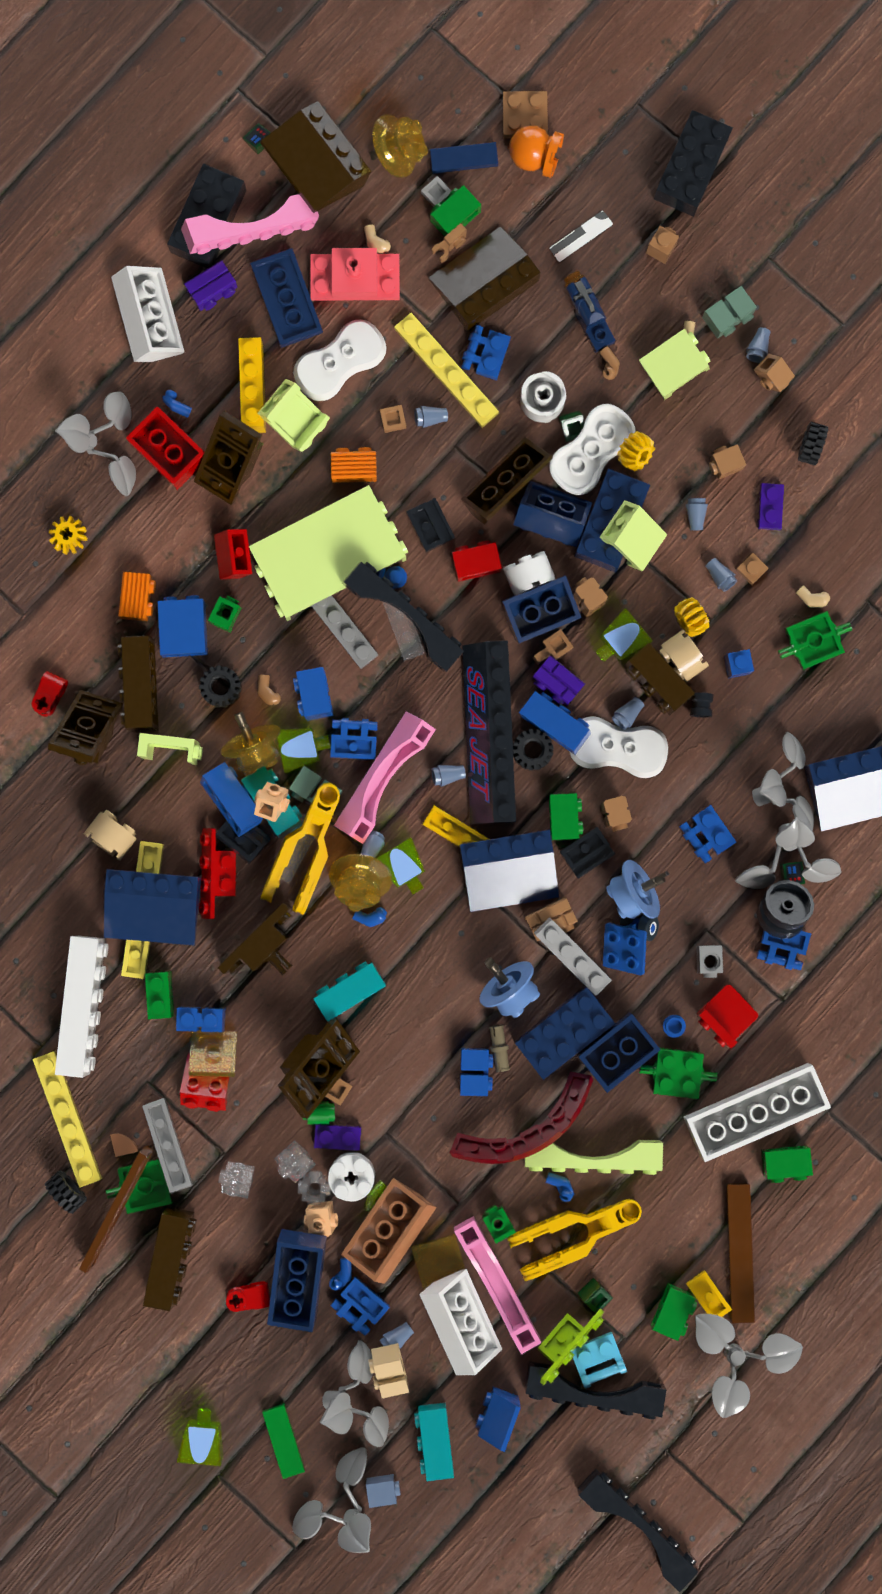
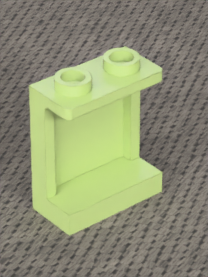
(675, 363)
(293, 416)
(634, 535)
(149, 741)

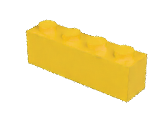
(252, 382)

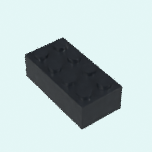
(693, 163)
(212, 195)

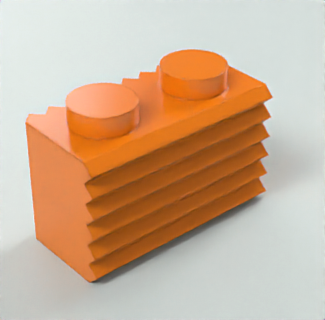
(353, 466)
(136, 596)

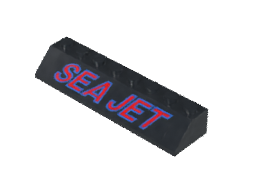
(489, 732)

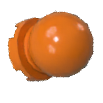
(535, 150)

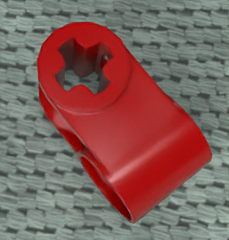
(49, 691)
(253, 1297)

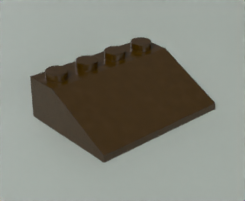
(316, 157)
(485, 278)

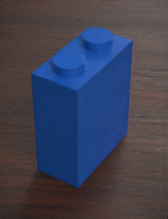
(182, 627)

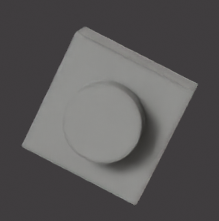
(436, 191)

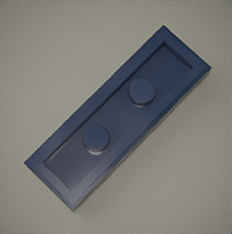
(464, 157)

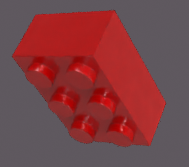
(166, 448)

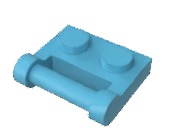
(594, 1353)

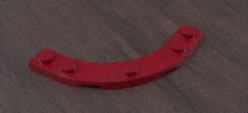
(534, 1139)

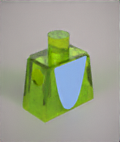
(622, 638)
(300, 748)
(404, 865)
(202, 1441)

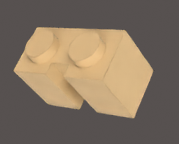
(389, 1371)

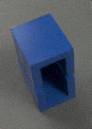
(209, 1020)
(475, 1083)

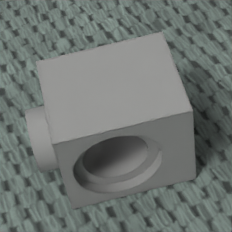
(702, 953)

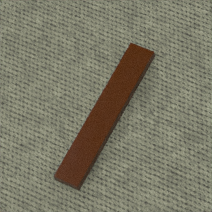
(116, 1209)
(740, 1253)

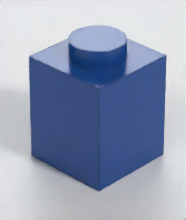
(738, 663)

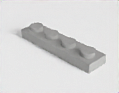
(345, 631)
(572, 956)
(167, 1145)

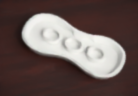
(325, 370)
(581, 462)
(636, 749)

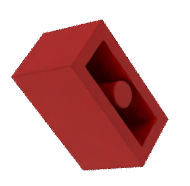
(233, 554)
(476, 561)

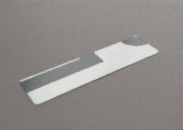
(581, 236)

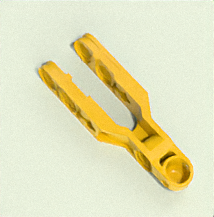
(315, 824)
(598, 1223)

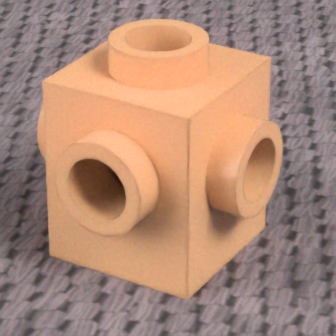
(271, 801)
(321, 1219)

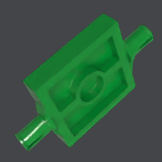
(814, 640)
(678, 1073)
(149, 1191)

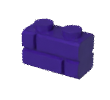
(211, 286)
(557, 681)

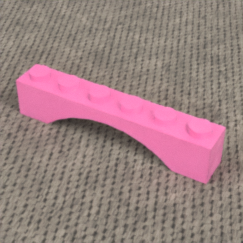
(208, 233)
(360, 812)
(497, 1284)

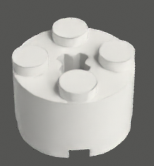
(536, 386)
(529, 573)
(344, 1187)

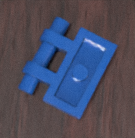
(493, 353)
(353, 746)
(713, 830)
(793, 945)
(365, 1301)

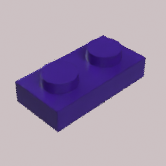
(771, 506)
(337, 1137)

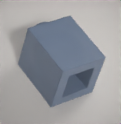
(382, 1490)

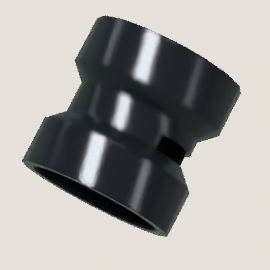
(701, 705)

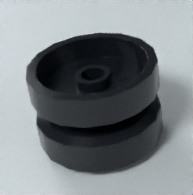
(785, 909)

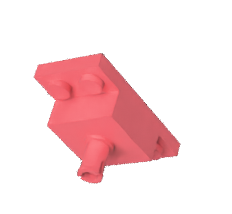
(355, 275)

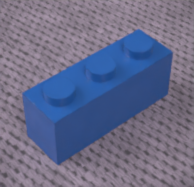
(555, 722)
(231, 798)

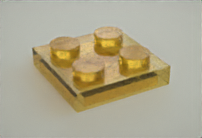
(213, 1054)
(437, 1259)

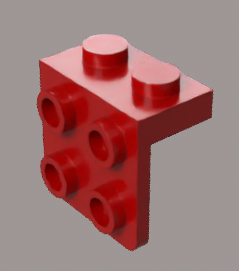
(727, 1016)
(203, 1091)

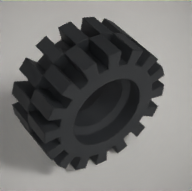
(813, 443)
(220, 700)
(539, 737)
(65, 1192)

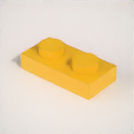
(708, 1295)

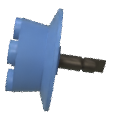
(635, 891)
(509, 988)

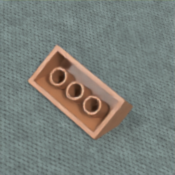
(388, 1231)

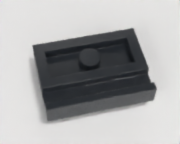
(430, 525)
(246, 845)
(587, 852)

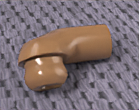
(612, 363)
(265, 692)

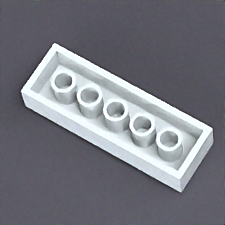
(81, 1006)
(757, 1112)

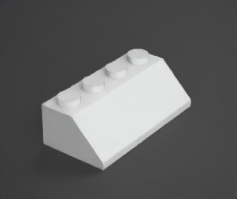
(147, 313)
(461, 1322)

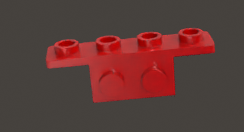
(217, 873)

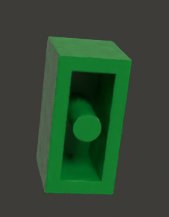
(457, 209)
(564, 816)
(159, 995)
(787, 1163)
(673, 1312)

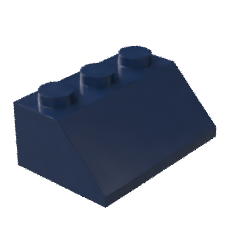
(552, 514)
(541, 609)

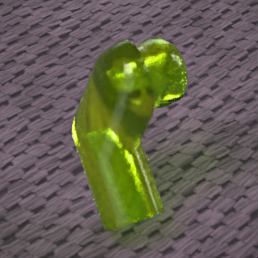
(374, 1194)

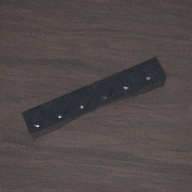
(438, 647)
(641, 1398)
(604, 1497)

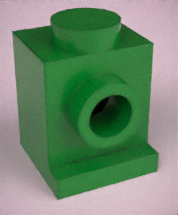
(216, 617)
(505, 1230)

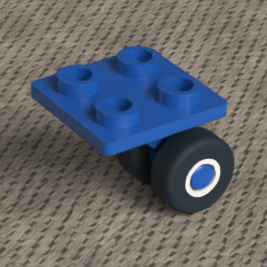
(627, 943)

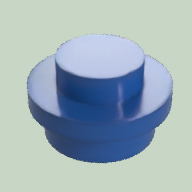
(397, 576)
(674, 1026)

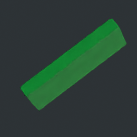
(283, 1441)

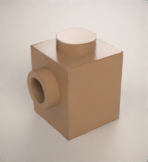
(662, 244)
(774, 373)
(726, 461)

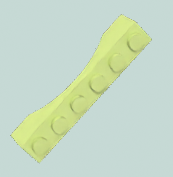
(641, 1155)

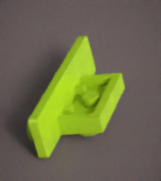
(563, 1341)

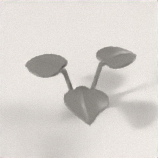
(79, 438)
(772, 788)
(791, 836)
(733, 1395)
(338, 1410)
(356, 1532)

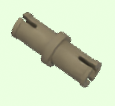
(499, 1048)

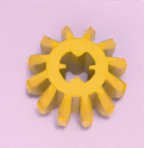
(636, 451)
(59, 539)
(691, 617)

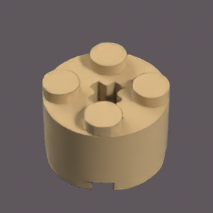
(683, 655)
(111, 835)

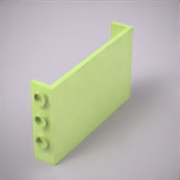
(322, 549)

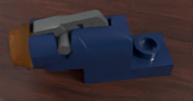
(588, 311)

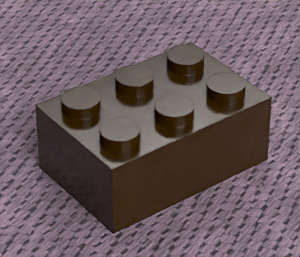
(658, 679)

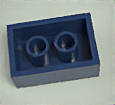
(618, 1052)

